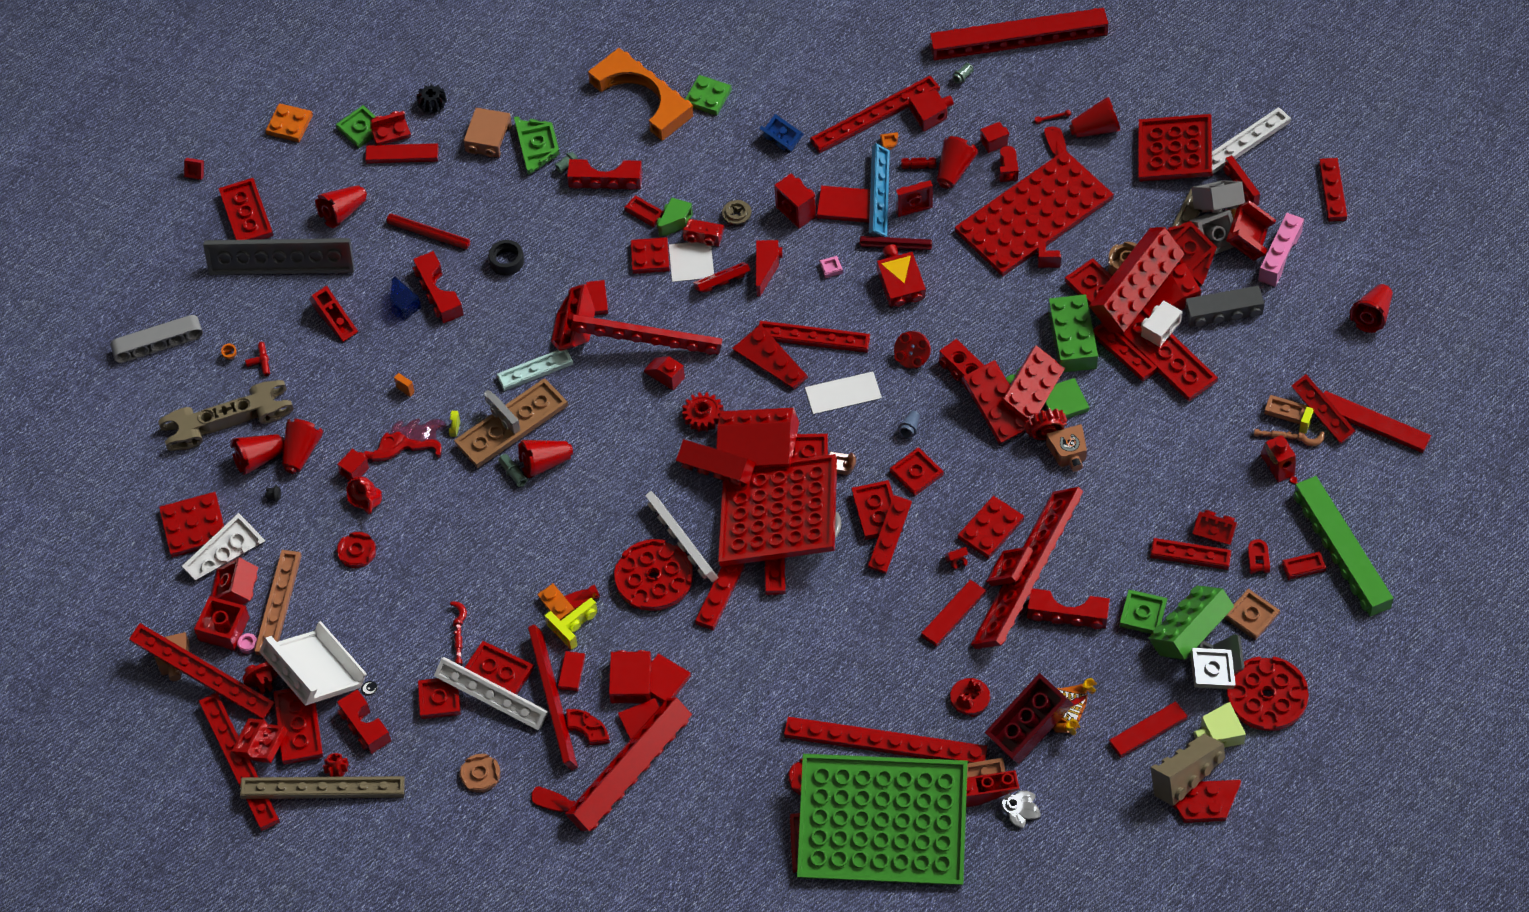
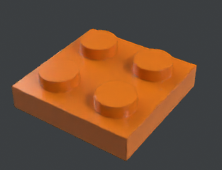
(289, 122)

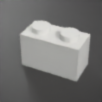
(1161, 323)

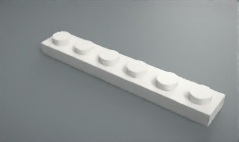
(1249, 138)
(684, 542)
(491, 693)

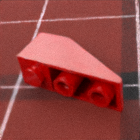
(990, 787)

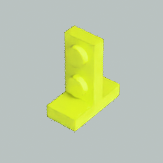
(572, 622)

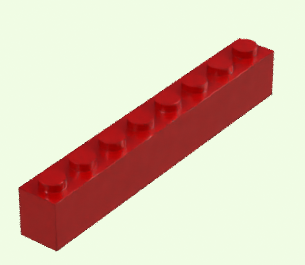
(628, 764)

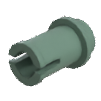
(960, 75)
(563, 164)

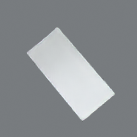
(843, 392)

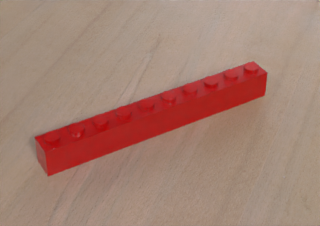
(1018, 34)

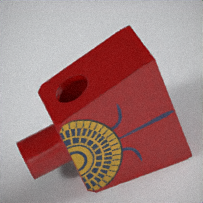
(1279, 458)

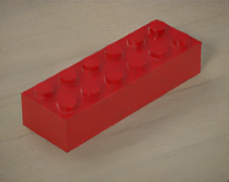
(1136, 280)

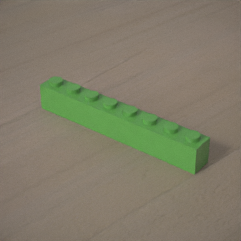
(1343, 546)

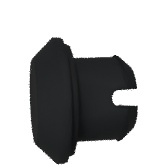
(273, 493)

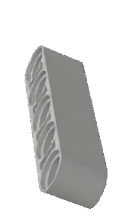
(156, 338)

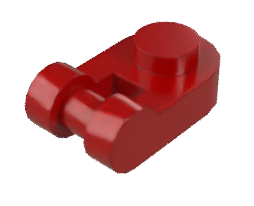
(1258, 551)

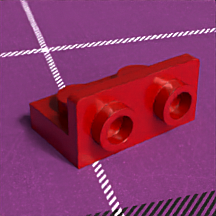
(389, 128)
(703, 232)
(1214, 527)

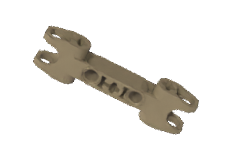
(258, 404)

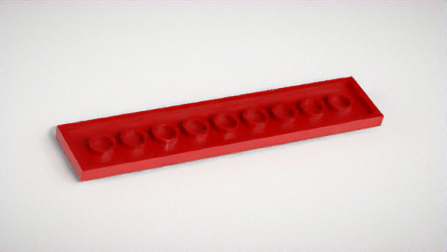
(1172, 359)
(1013, 595)

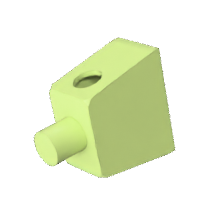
(1223, 726)

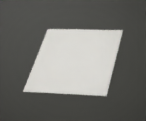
(690, 261)

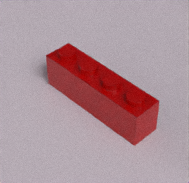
(715, 461)

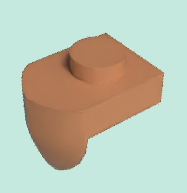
(845, 462)

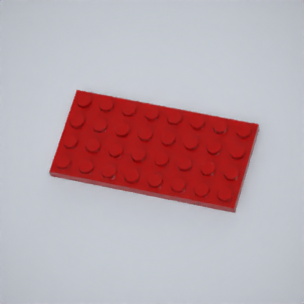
(1033, 212)

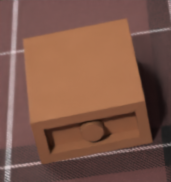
(487, 132)

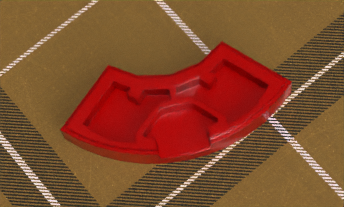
(588, 725)

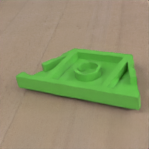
(536, 142)

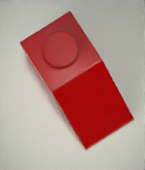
(666, 371)

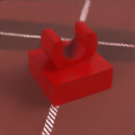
(193, 168)
(956, 555)

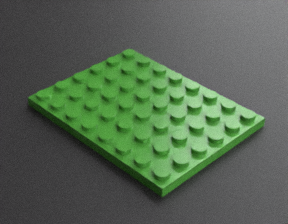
(882, 819)

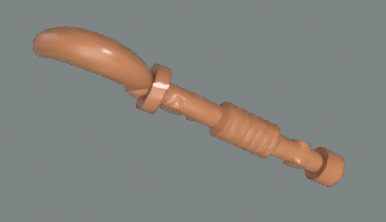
(1301, 436)

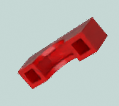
(625, 176)
(445, 303)
(1091, 613)

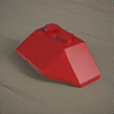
(576, 303)

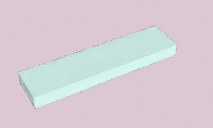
(534, 369)

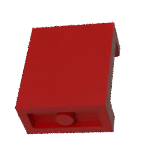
(1250, 230)
(630, 676)

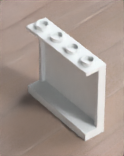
(314, 665)

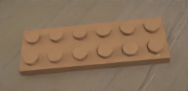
(530, 408)

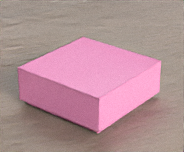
(831, 266)

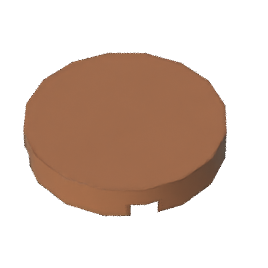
(480, 773)

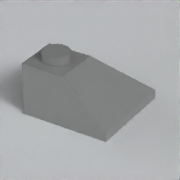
(1216, 228)

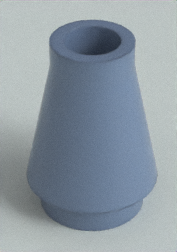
(909, 425)

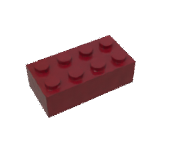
(1029, 718)

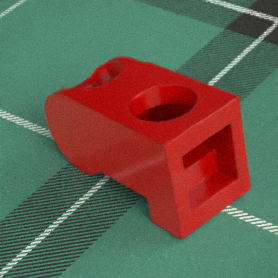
(1009, 168)

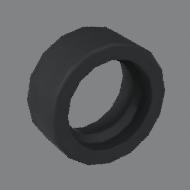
(506, 246)

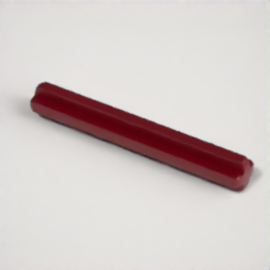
(901, 243)

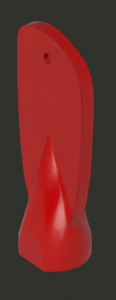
(1055, 140)
(579, 597)
(551, 800)

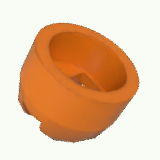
(228, 348)

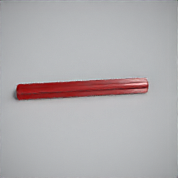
(428, 231)

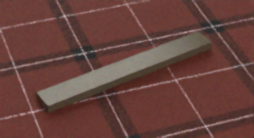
(322, 787)

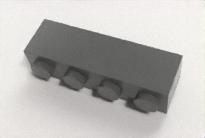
(1224, 306)

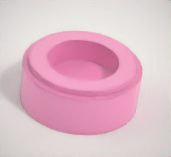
(247, 643)

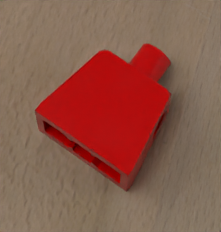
(929, 108)

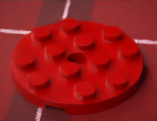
(653, 556)
(1271, 712)

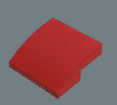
(259, 740)

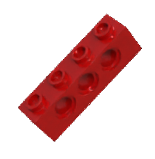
(957, 352)

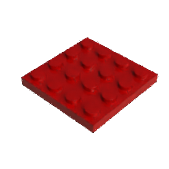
(1175, 147)

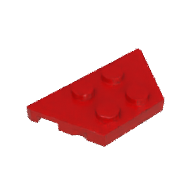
(1196, 247)
(1208, 801)

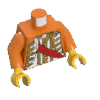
(1078, 697)

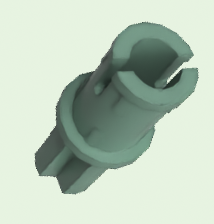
(512, 470)

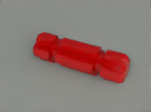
(918, 162)

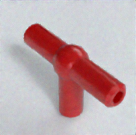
(261, 359)

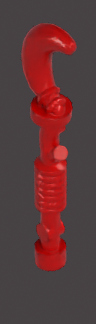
(458, 623)

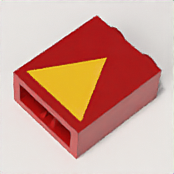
(901, 279)

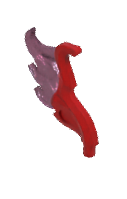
(410, 436)

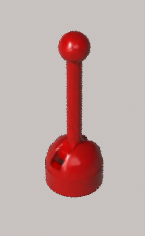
(890, 251)

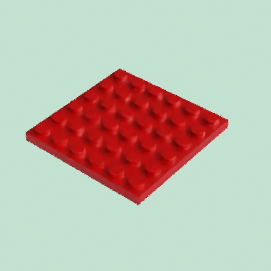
(780, 512)

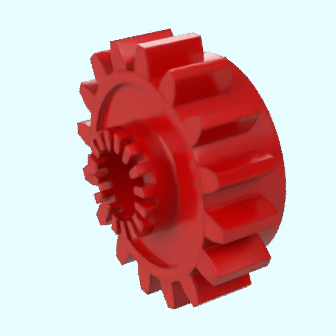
(702, 412)
(1044, 423)

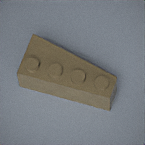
(1186, 769)

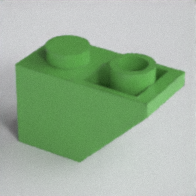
(674, 217)

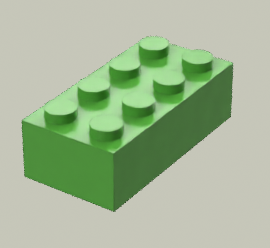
(1073, 333)
(1191, 622)

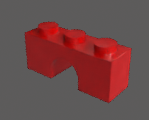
(371, 734)

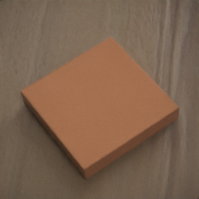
(1252, 614)

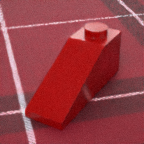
(767, 262)
(333, 313)

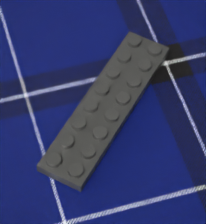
(279, 256)

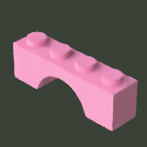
(1279, 250)

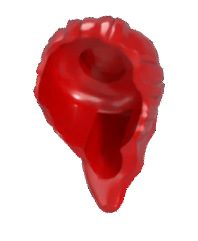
(363, 494)

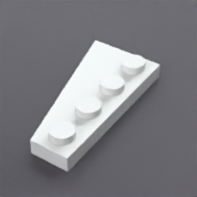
(224, 546)

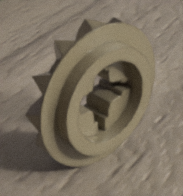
(738, 206)

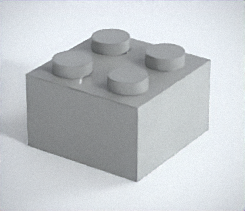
(1218, 196)

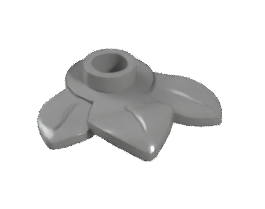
(1023, 808)

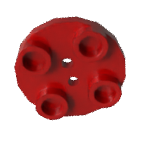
(903, 347)
(260, 676)
(964, 703)

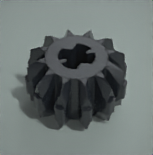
(431, 98)

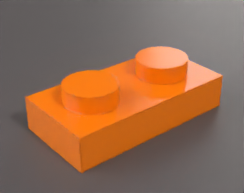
(555, 602)

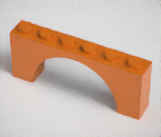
(621, 69)

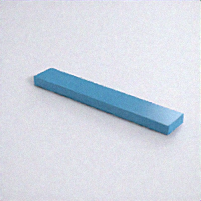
(879, 191)

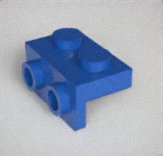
(782, 132)

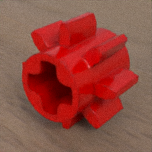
(335, 765)

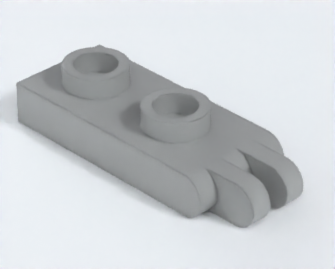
(500, 410)

